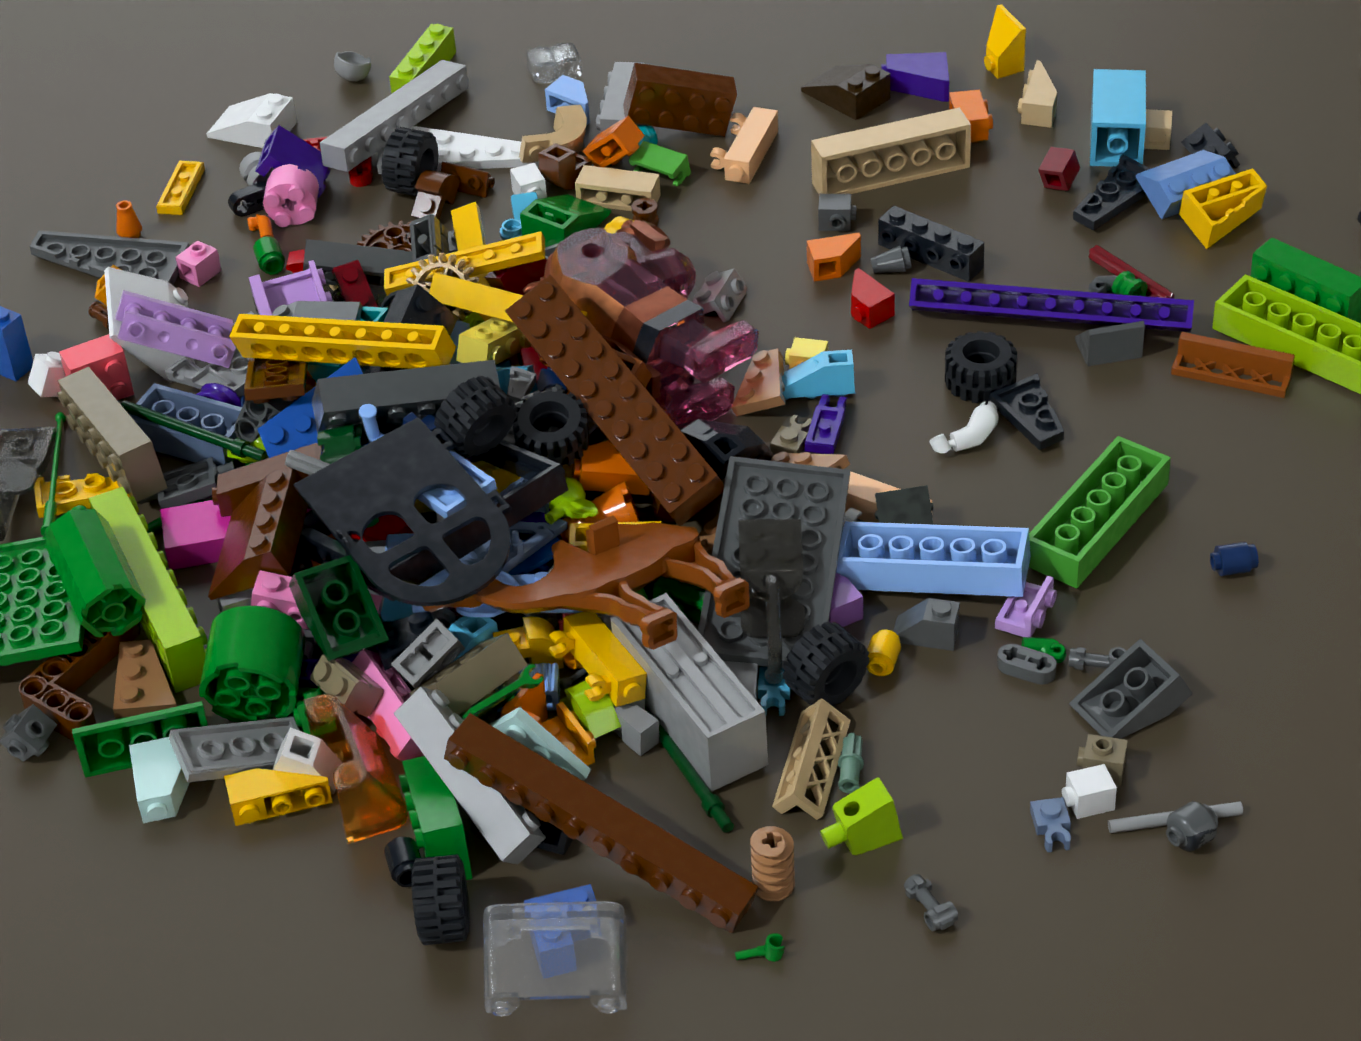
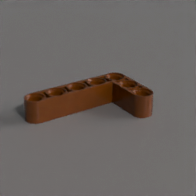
(59, 676)

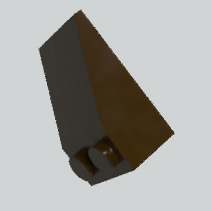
(851, 88)

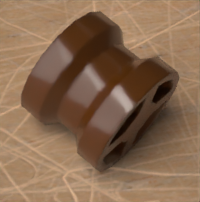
(645, 210)

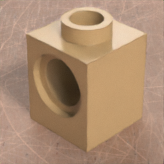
(1158, 129)

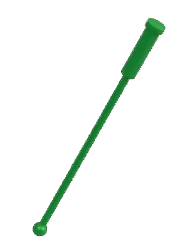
(51, 505)

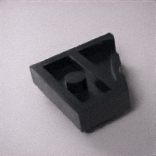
(401, 635)

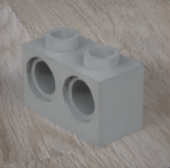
(428, 654)

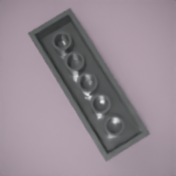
(392, 393)

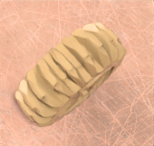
(450, 266)

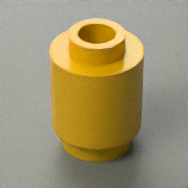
(883, 652)

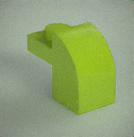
(595, 716)

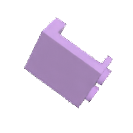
(288, 289)

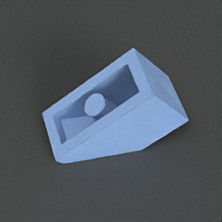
(566, 92)

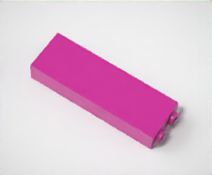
(193, 534)

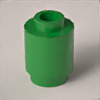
(269, 255)

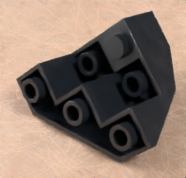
(721, 440)

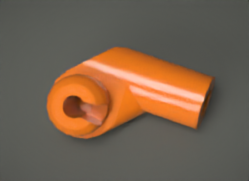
(262, 223)

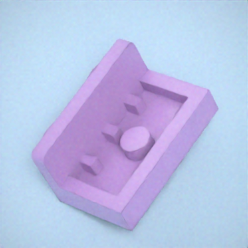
(1027, 613)

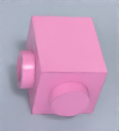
(198, 263)

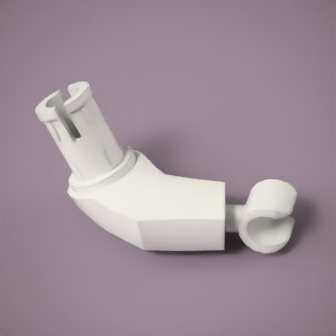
(974, 434)

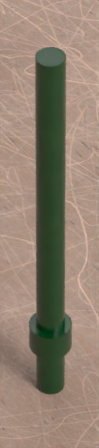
(237, 446)
(710, 802)

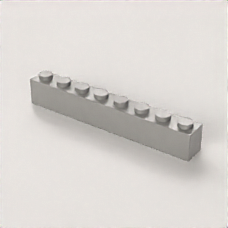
(402, 108)

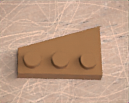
(762, 384)
(140, 681)

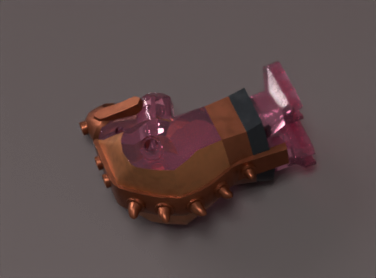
(640, 306)

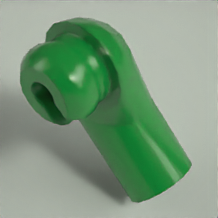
(1046, 645)

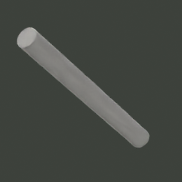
(1160, 819)

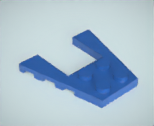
(296, 423)

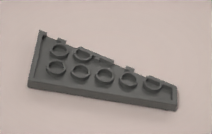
(97, 252)

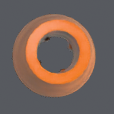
(127, 221)

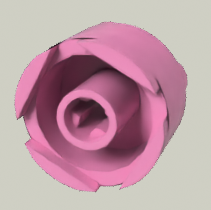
(291, 195)

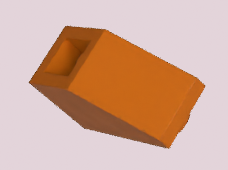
(833, 255)

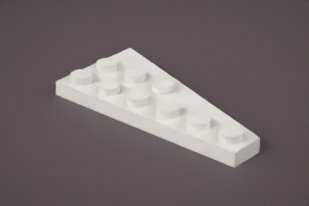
(471, 150)

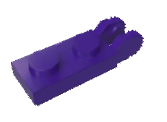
(825, 426)

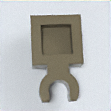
(791, 438)

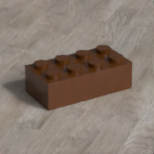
(680, 99)

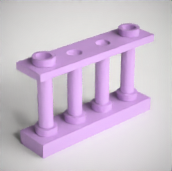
(175, 329)

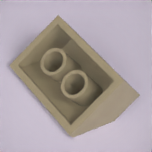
(478, 673)

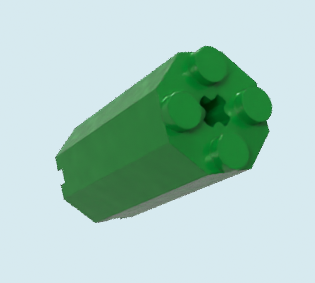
(94, 572)

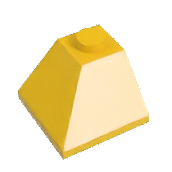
(1005, 44)

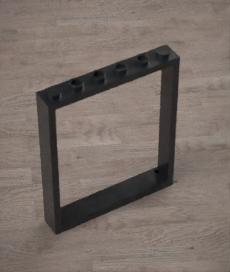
(544, 484)

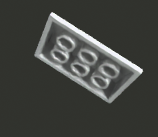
(120, 280)

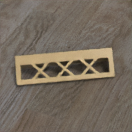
(807, 752)

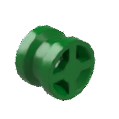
(1128, 285)

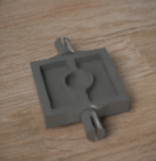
(189, 483)

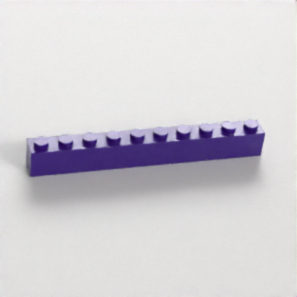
(1050, 304)

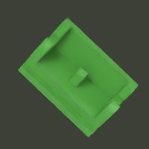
(662, 161)

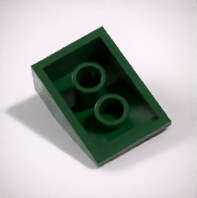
(338, 608)

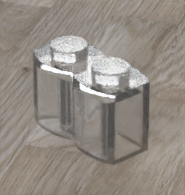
(551, 63)

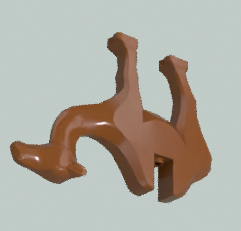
(613, 569)

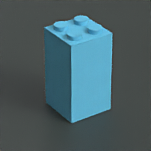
(1117, 116)

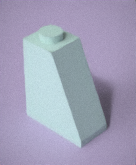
(157, 779)

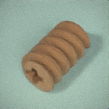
(772, 863)

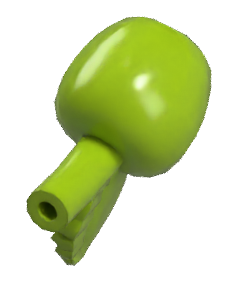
(571, 504)

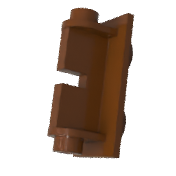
(471, 180)

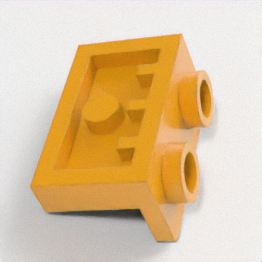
(571, 734)

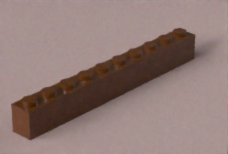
(600, 823)

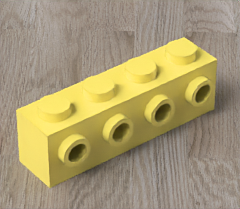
(490, 340)

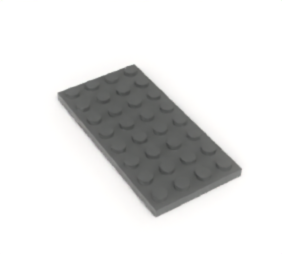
(778, 492)

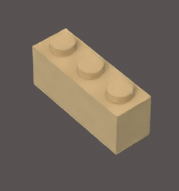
(616, 187)

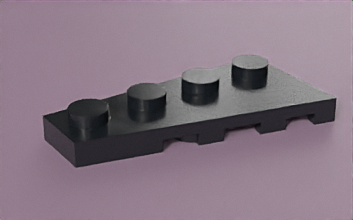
(1112, 194)

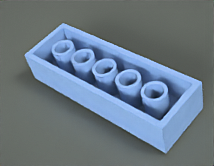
(935, 558)

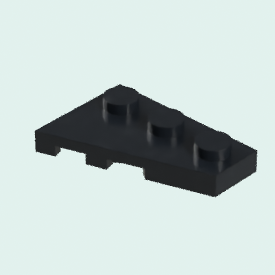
(1029, 411)

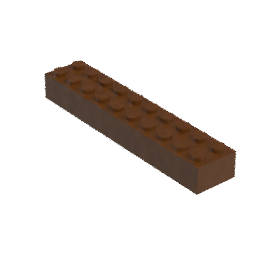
(616, 400)

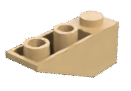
(1039, 99)

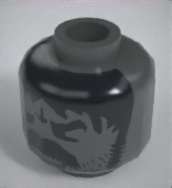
(1192, 826)

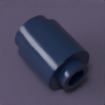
(1234, 558)

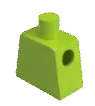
(864, 820)

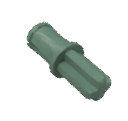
(850, 763)

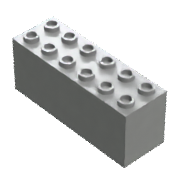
(699, 701)

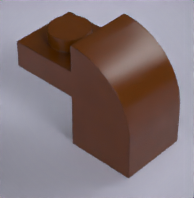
(561, 165)
(433, 191)

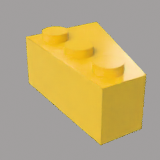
(1222, 205)

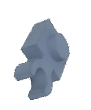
(1051, 819)

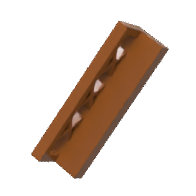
(1234, 360)

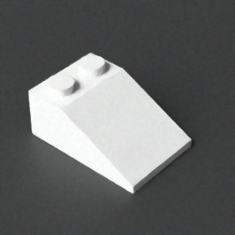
(254, 120)

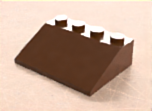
(261, 534)

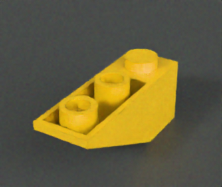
(271, 793)

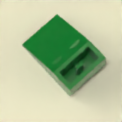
(561, 217)

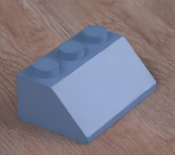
(1167, 182)

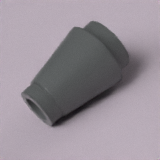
(893, 260)

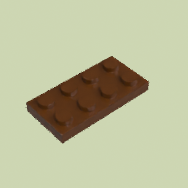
(275, 379)

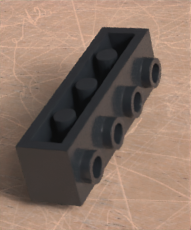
(931, 243)

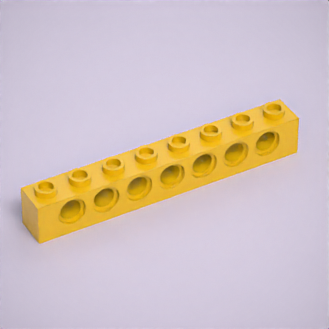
(342, 340)

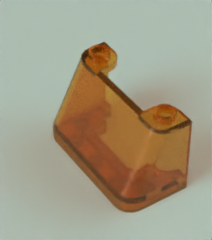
(365, 780)

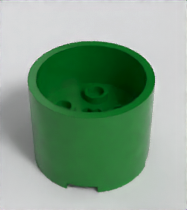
(252, 664)

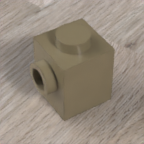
(1105, 751)

